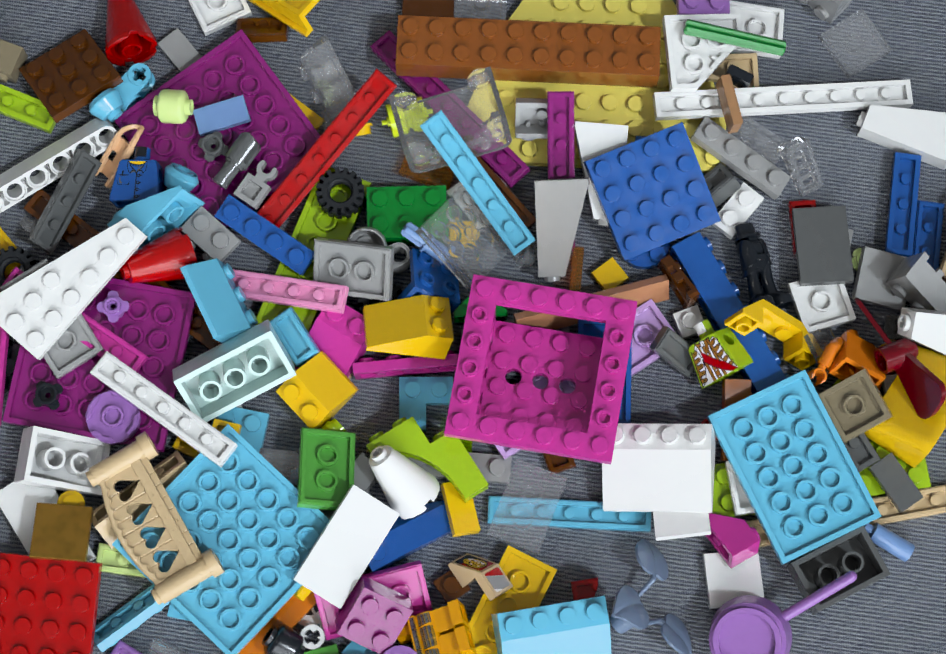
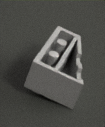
(919, 283)

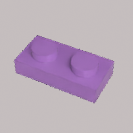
(691, 7)

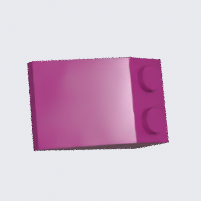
(340, 337)

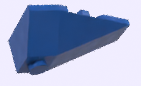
(411, 535)

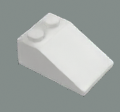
(58, 460)

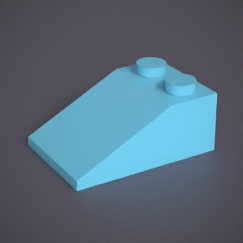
(160, 212)

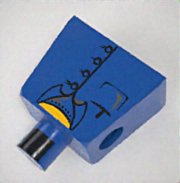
(137, 179)

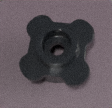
(40, 395)

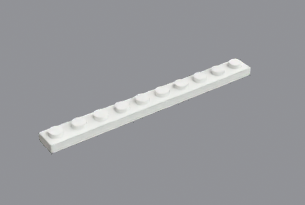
(785, 99)

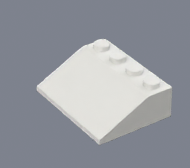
(660, 468)

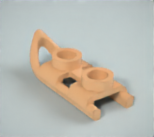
(123, 150)

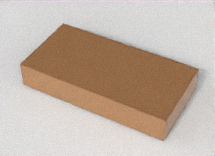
(729, 103)

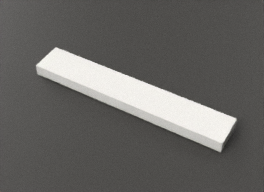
(164, 409)

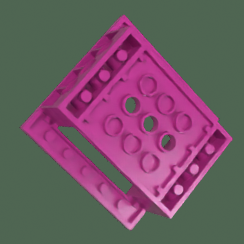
(531, 418)

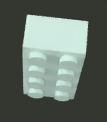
(234, 372)

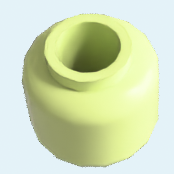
(173, 106)

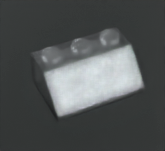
(326, 78)

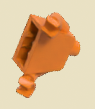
(846, 357)

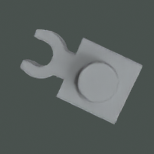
(254, 188)

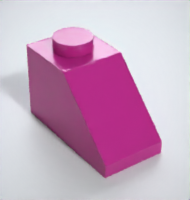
(733, 539)

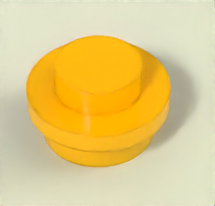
(71, 498)

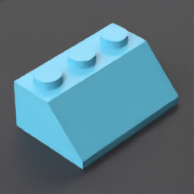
(219, 298)

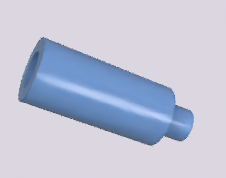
(890, 541)

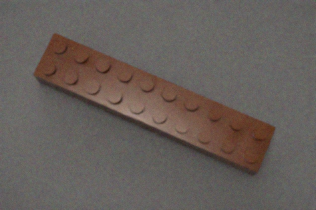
(528, 50)

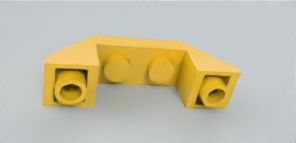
(779, 325)

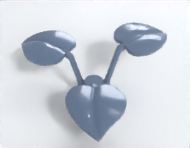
(629, 609)

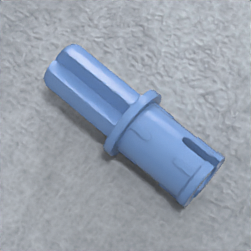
(409, 233)

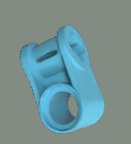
(134, 89)

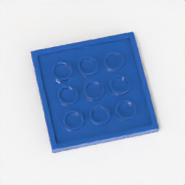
(652, 191)

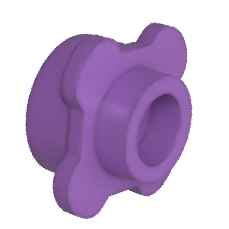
(113, 314)

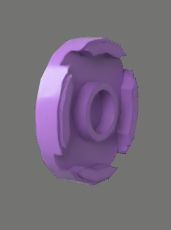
(121, 418)

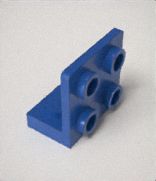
(431, 279)

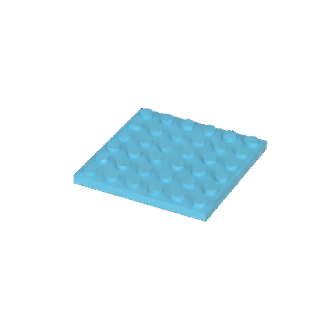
(253, 528)

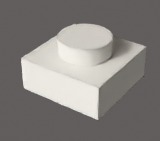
(686, 320)

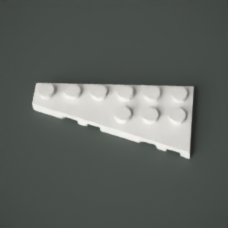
(53, 297)

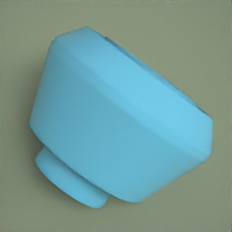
(107, 105)
(180, 175)

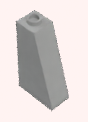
(557, 219)

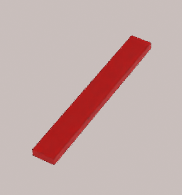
(327, 148)

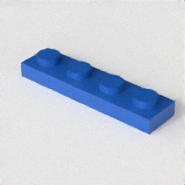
(902, 204)
(265, 234)

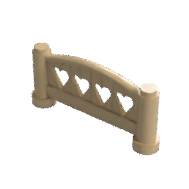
(190, 564)

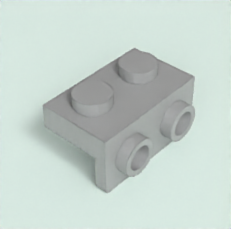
(531, 118)
(210, 235)

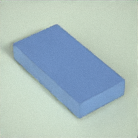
(221, 115)

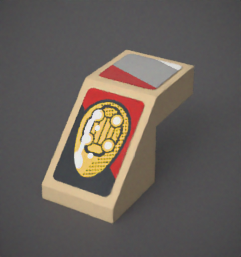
(487, 574)

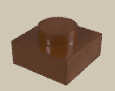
(450, 587)

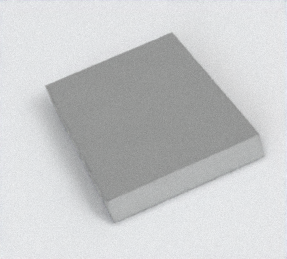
(360, 266)

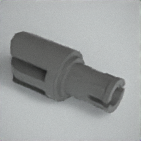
(237, 159)

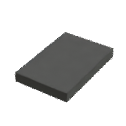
(822, 245)

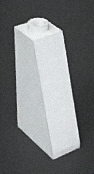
(906, 131)
(593, 141)
(924, 327)

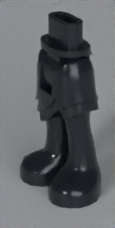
(756, 260)

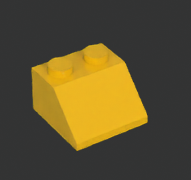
(317, 391)

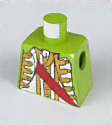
(717, 354)

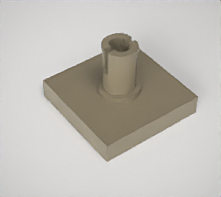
(855, 405)

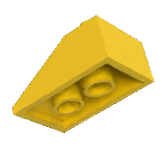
(409, 326)

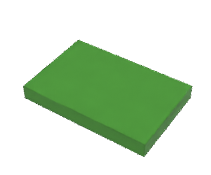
(325, 467)

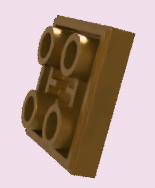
(61, 532)

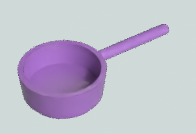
(758, 625)

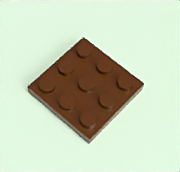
(70, 75)

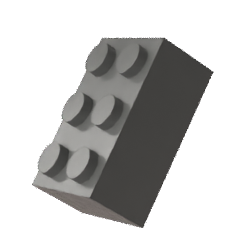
(848, 553)

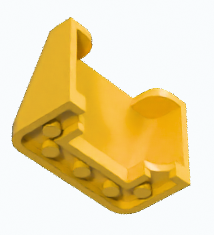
(906, 433)

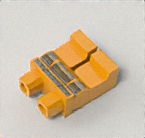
(440, 631)

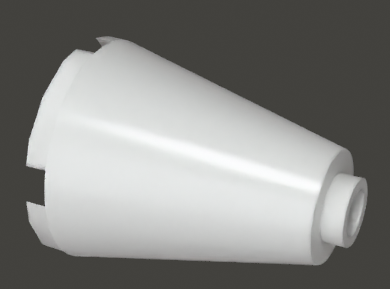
(403, 481)

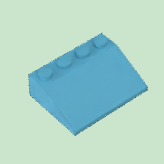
(556, 628)

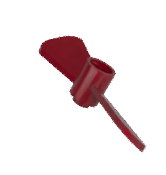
(921, 385)

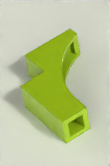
(443, 454)

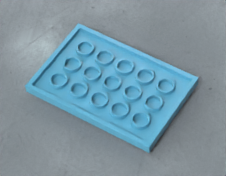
(793, 467)

